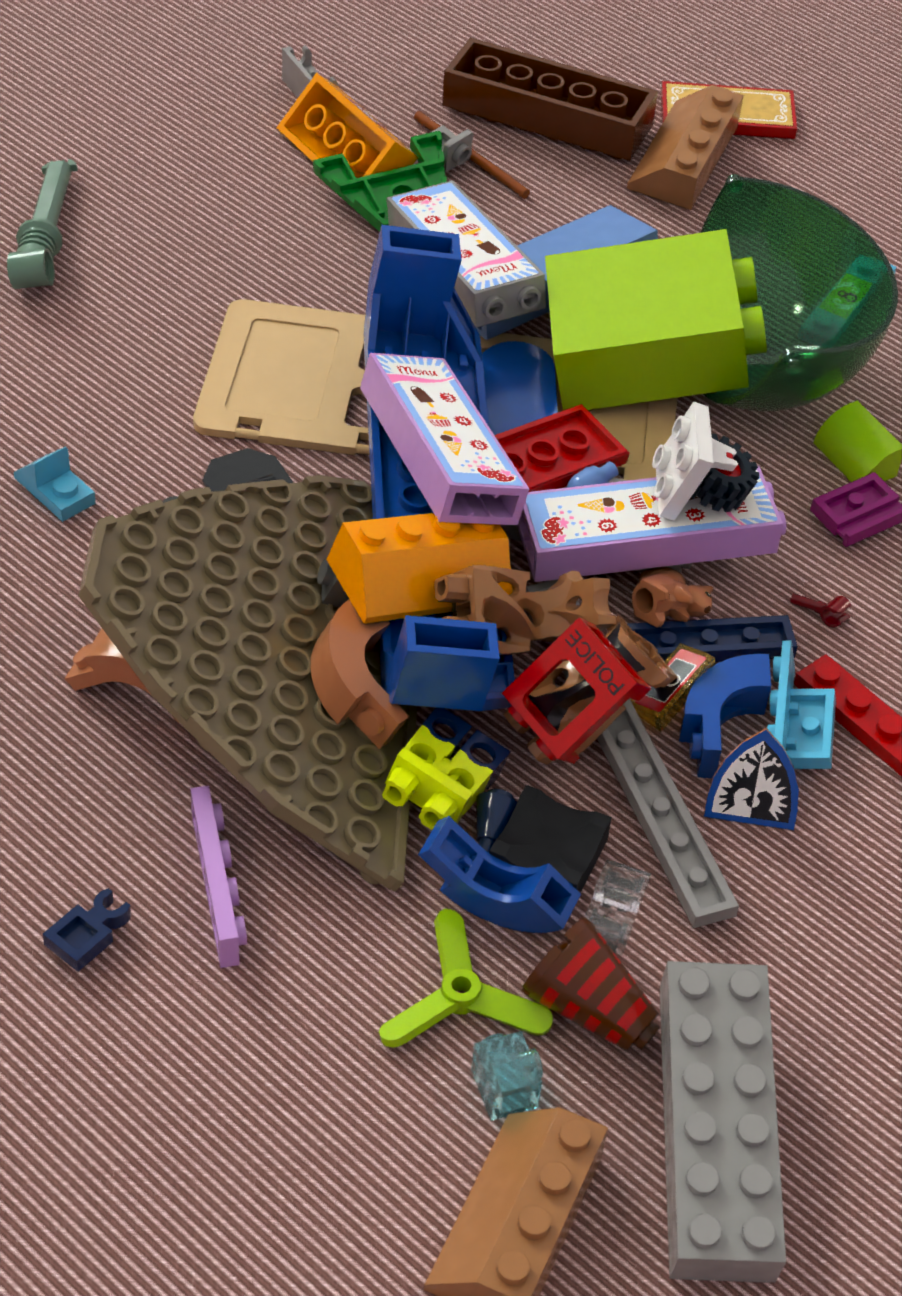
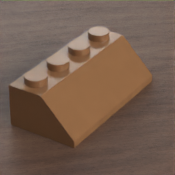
(688, 146)
(520, 1206)

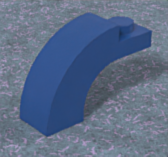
(723, 692)
(495, 890)

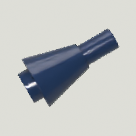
(492, 815)

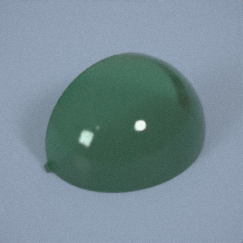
(819, 288)

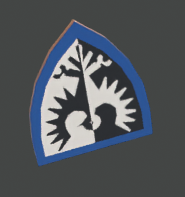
(755, 785)

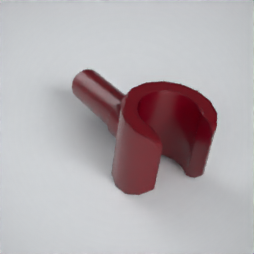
(830, 613)

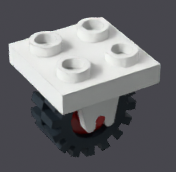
(701, 466)

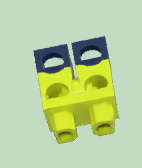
(441, 771)

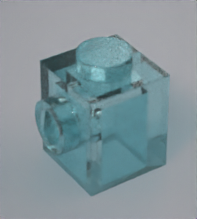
(507, 1074)

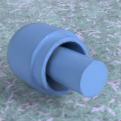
(594, 475)

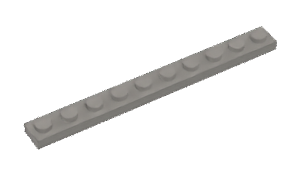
(664, 816)

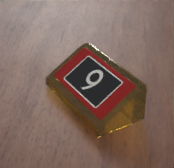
(663, 704)

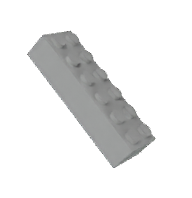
(720, 1124)

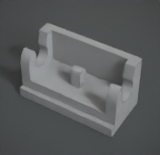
(298, 73)

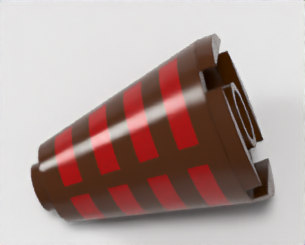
(593, 989)

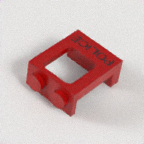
(599, 665)

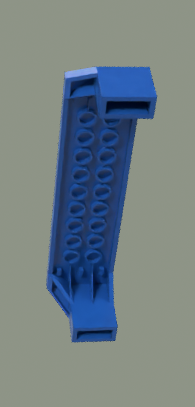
(419, 313)

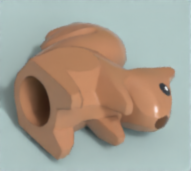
(665, 593)

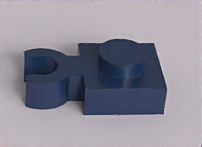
(85, 934)

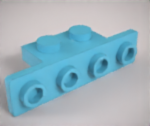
(802, 716)

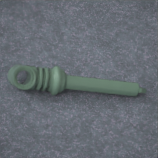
(39, 237)

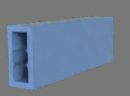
(596, 230)

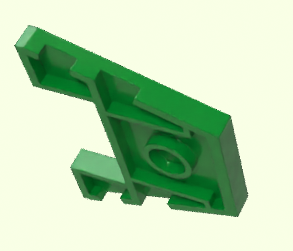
(369, 193)

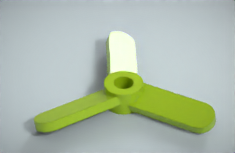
(478, 997)

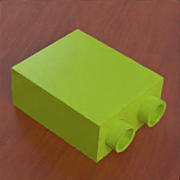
(652, 320)

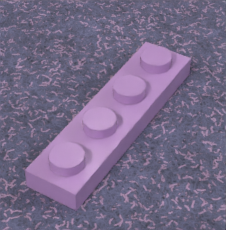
(220, 890)

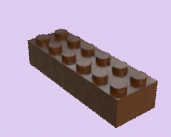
(549, 98)

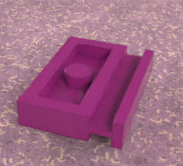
(858, 509)

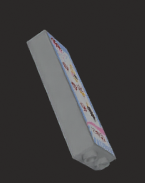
(494, 274)

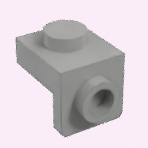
(455, 147)

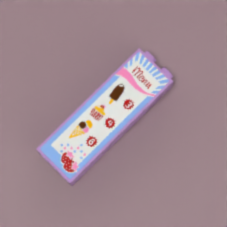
(443, 440)
(621, 530)

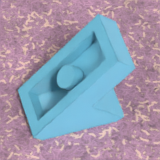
(56, 484)

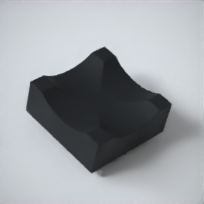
(552, 833)

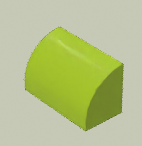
(859, 444)

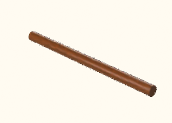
(481, 161)

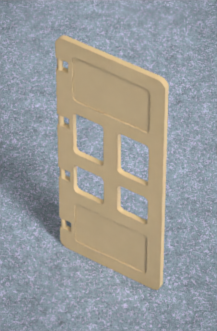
(301, 368)

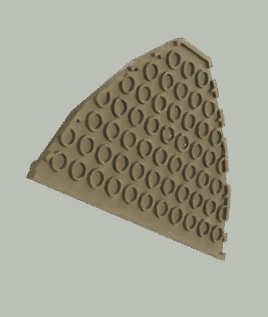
(220, 626)

